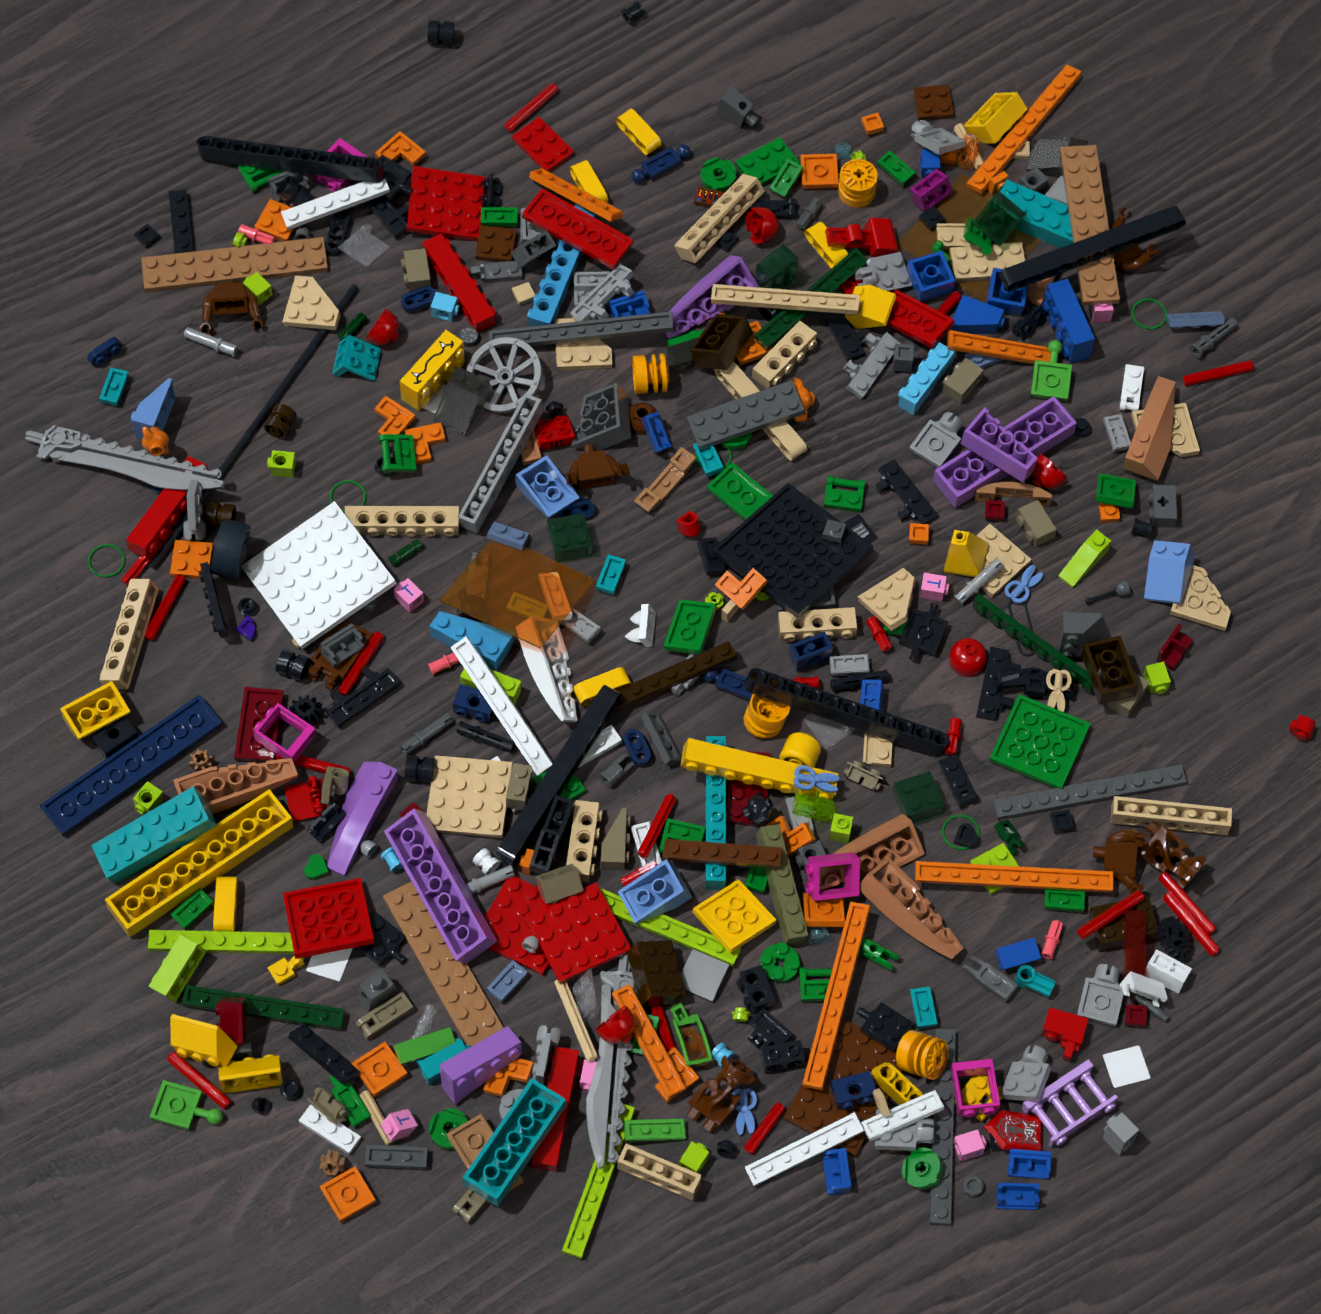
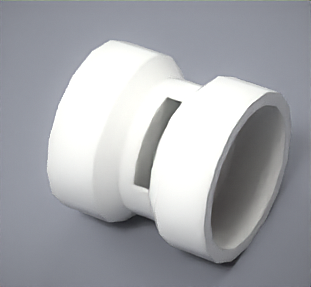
(486, 861)

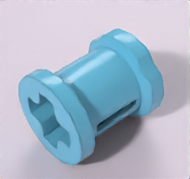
(392, 860)

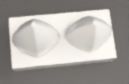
(645, 632)

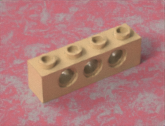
(786, 346)
(825, 617)
(584, 812)
(659, 1172)

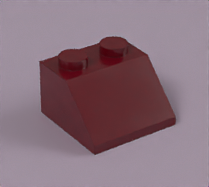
(233, 1018)

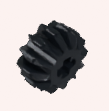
(311, 705)

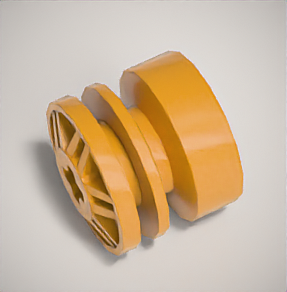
(857, 183)
(649, 373)
(765, 717)
(922, 1054)

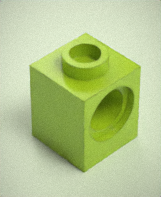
(259, 287)
(284, 470)
(1157, 677)
(145, 792)
(841, 828)
(694, 1157)

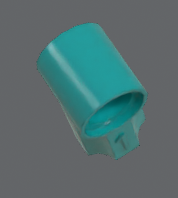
(1037, 981)

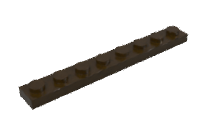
(675, 675)

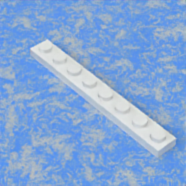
(502, 705)

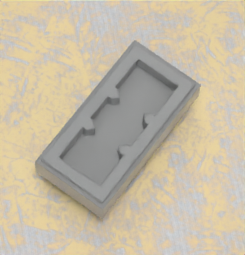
(1117, 432)
(582, 626)
(848, 665)

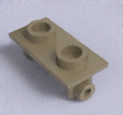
(871, 778)
(332, 1110)

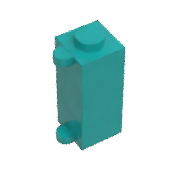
(430, 1067)

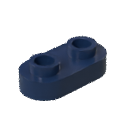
(418, 299)
(104, 351)
(575, 508)
(637, 749)

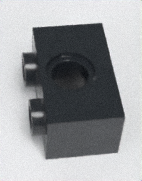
(109, 746)

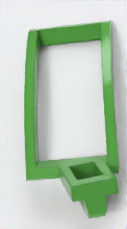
(680, 1020)

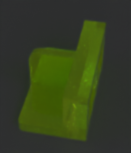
(813, 806)

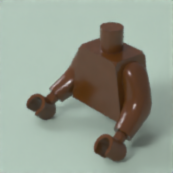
(1133, 257)
(229, 299)
(594, 469)
(1121, 856)

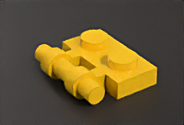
(975, 1091)

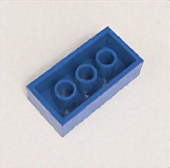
(1068, 321)

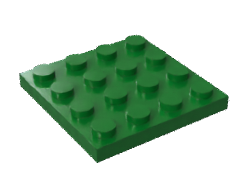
(1039, 742)

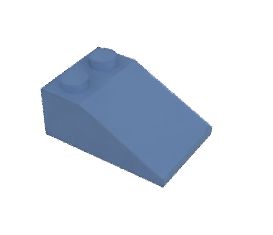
(154, 409)
(545, 487)
(1168, 571)
(655, 892)

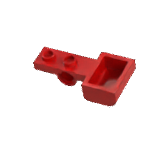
(877, 237)

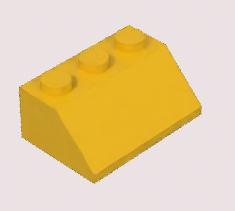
(996, 117)
(94, 710)
(201, 1041)
(251, 1074)

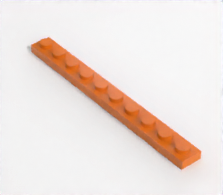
(1024, 128)
(1014, 876)
(836, 996)

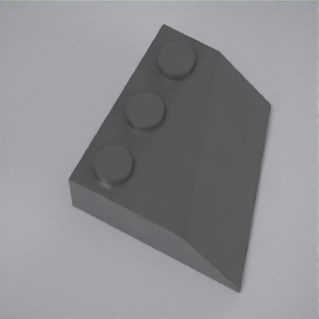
(603, 418)
(1078, 630)

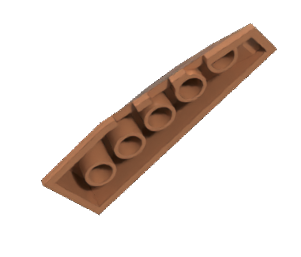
(1153, 434)
(237, 784)
(892, 839)
(903, 904)

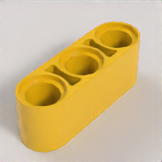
(638, 131)
(587, 180)
(817, 238)
(588, 689)
(225, 903)
(889, 1082)

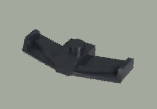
(1031, 679)

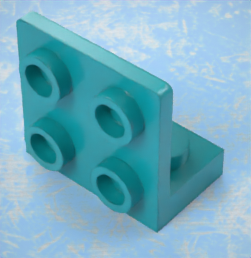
(356, 357)

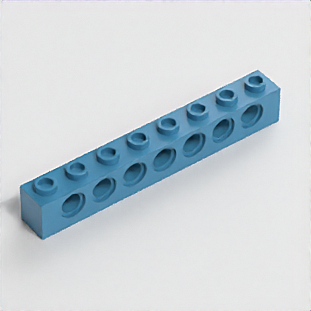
(556, 288)

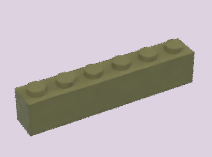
(783, 889)

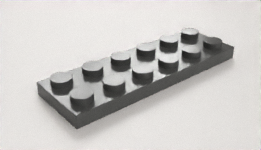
(745, 415)

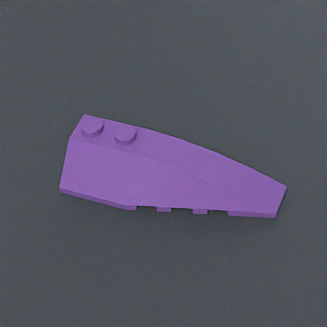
(696, 303)
(362, 806)

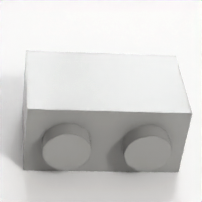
(1120, 1133)

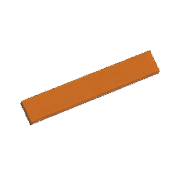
(576, 194)
(997, 347)
(650, 1043)

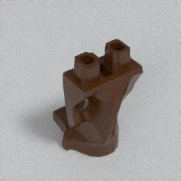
(1160, 846)
(711, 1106)

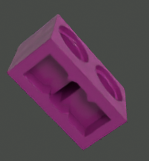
(930, 190)

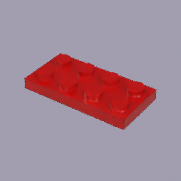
(918, 320)

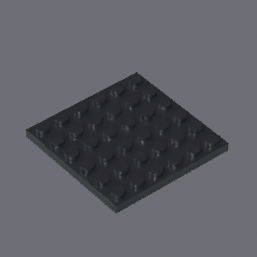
(788, 550)

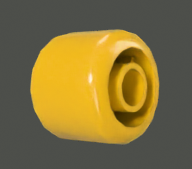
(801, 749)

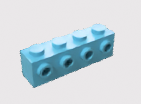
(926, 378)

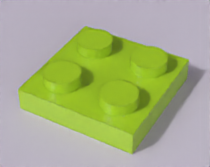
(997, 856)

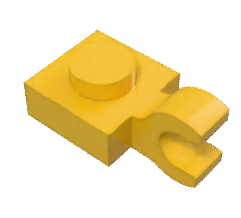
(283, 970)

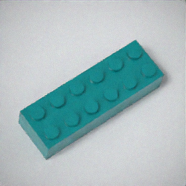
(1045, 217)
(154, 835)
(514, 1142)

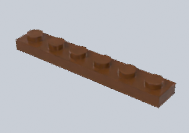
(723, 853)

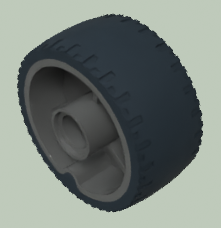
(230, 549)

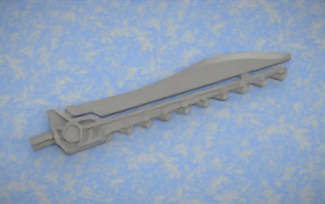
(78, 448)
(598, 1095)

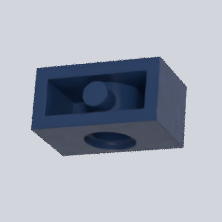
(810, 651)
(465, 697)
(861, 1082)

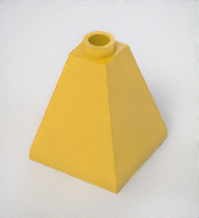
(965, 554)

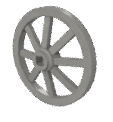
(507, 371)

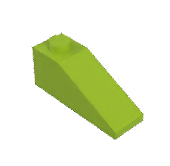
(1085, 558)

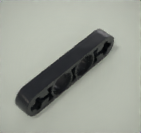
(338, 224)

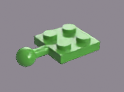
(1051, 377)
(179, 1104)

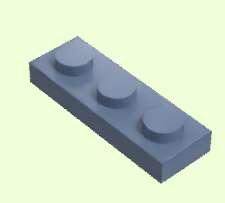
(1195, 319)

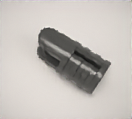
(615, 771)

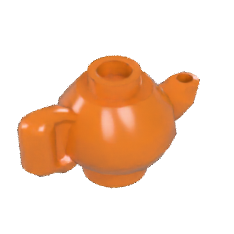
(806, 397)
(155, 441)

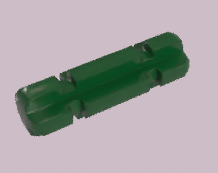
(353, 326)
(405, 552)

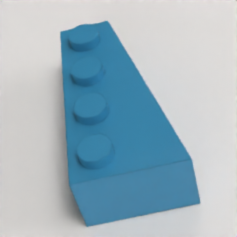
(489, 641)

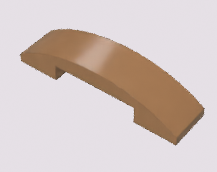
(666, 481)
(1014, 490)

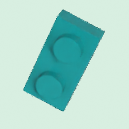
(114, 386)
(709, 460)
(610, 574)
(923, 1007)

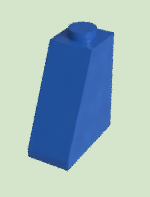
(977, 317)

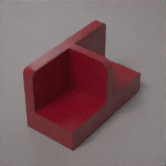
(1174, 648)

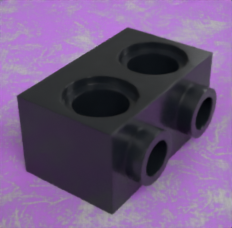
(760, 989)
(782, 1057)

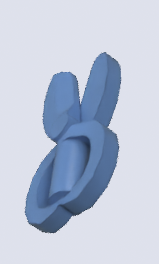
(1025, 584)
(818, 780)
(745, 1115)

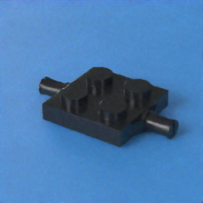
(396, 177)
(923, 632)
(386, 941)
(885, 1025)

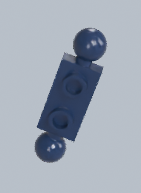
(661, 163)
(729, 682)

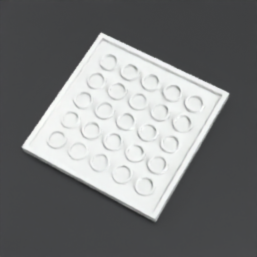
(318, 575)

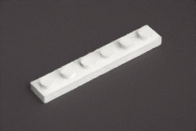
(333, 203)
(804, 1149)

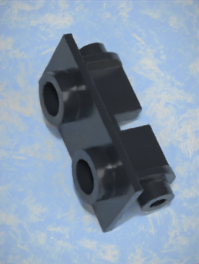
(491, 187)
(1033, 319)
(326, 821)

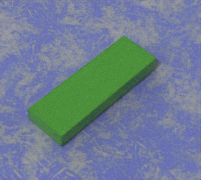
(423, 1045)
(654, 1130)

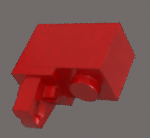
(1065, 1028)

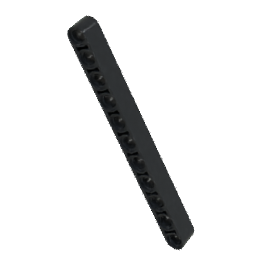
(291, 159)
(1092, 248)
(846, 712)
(558, 775)

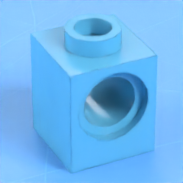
(444, 307)

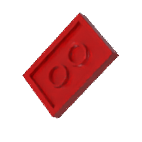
(543, 145)

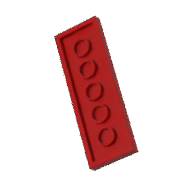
(577, 228)

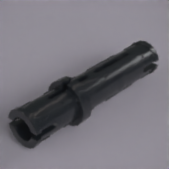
(836, 684)
(477, 733)

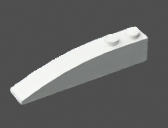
(551, 674)

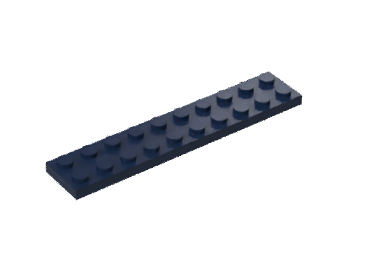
(130, 765)

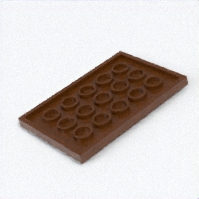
(851, 1056)

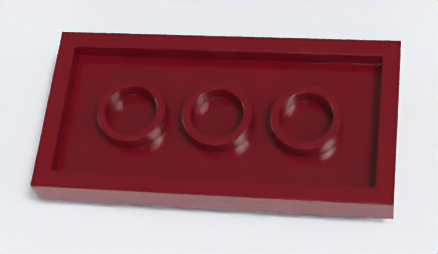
(254, 708)
(738, 797)

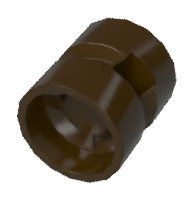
(280, 421)
(216, 513)

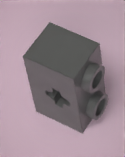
(533, 248)
(1163, 505)

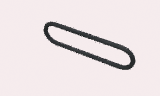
(1030, 627)

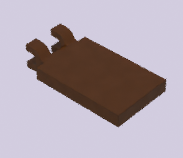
(340, 671)

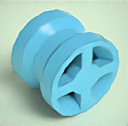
(719, 1051)

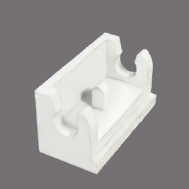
(1167, 971)
(1144, 986)

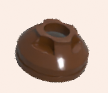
(636, 424)

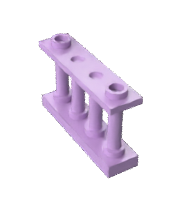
(1066, 1084)

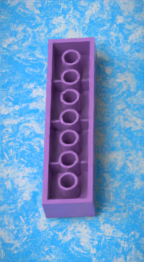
(1036, 429)
(440, 886)

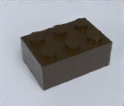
(721, 341)
(1109, 670)
(1112, 934)
(656, 973)

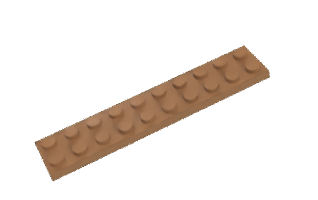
(1087, 219)
(233, 264)
(449, 978)

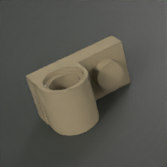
(334, 783)

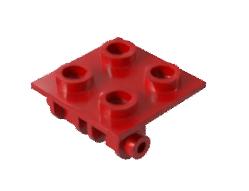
(554, 430)
(305, 799)

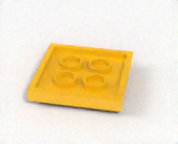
(734, 916)

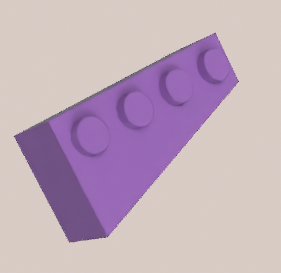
(998, 446)
(478, 1063)

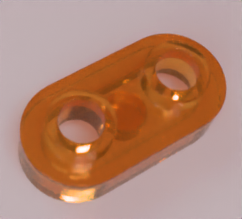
(970, 151)
(696, 1044)

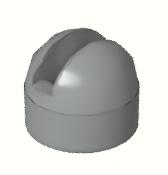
(368, 848)
(530, 944)

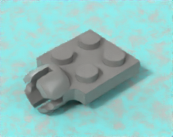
(935, 139)
(885, 273)
(937, 440)
(194, 524)
(1102, 996)
(545, 1043)
(1028, 1076)
(907, 1137)

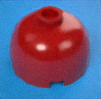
(761, 224)
(384, 329)
(1046, 474)
(968, 657)
(617, 1027)

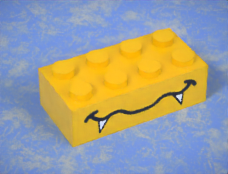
(432, 370)

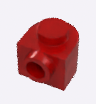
(689, 524)
(1302, 727)

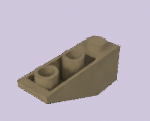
(613, 846)

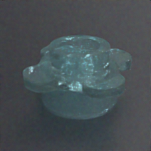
(842, 149)

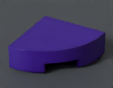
(247, 628)

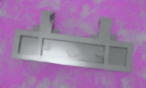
(594, 303)
(865, 374)

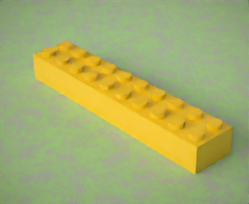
(199, 863)

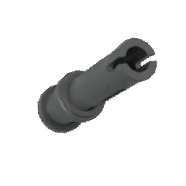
(1208, 341)

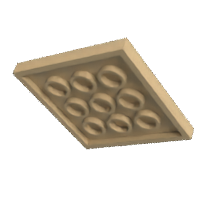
(469, 796)

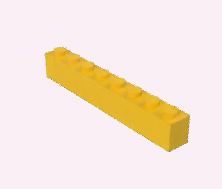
(747, 767)

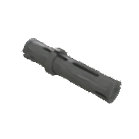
(420, 738)

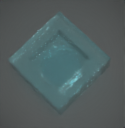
(817, 934)

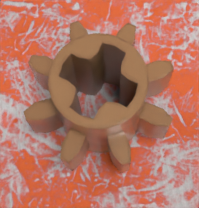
(201, 757)
(332, 1163)

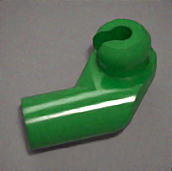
(938, 247)

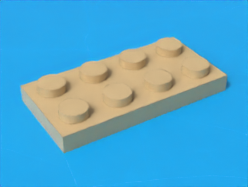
(973, 265)

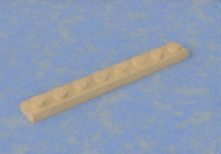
(785, 299)

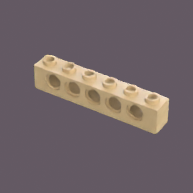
(719, 218)
(410, 515)
(129, 633)
(1171, 815)

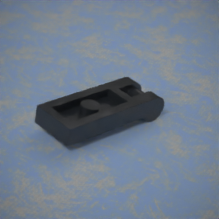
(777, 207)
(957, 780)

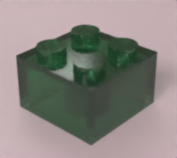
(999, 218)
(777, 269)
(569, 537)
(918, 797)

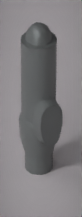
(1152, 1009)

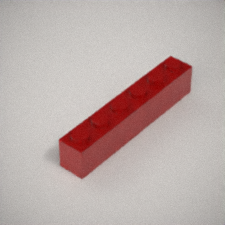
(459, 283)
(158, 519)
(561, 1081)

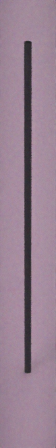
(255, 424)

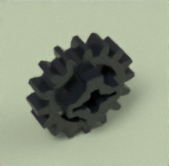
(1174, 937)

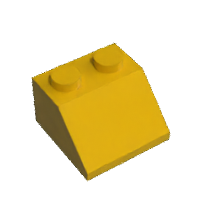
(873, 307)

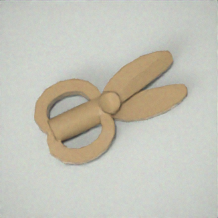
(1057, 694)

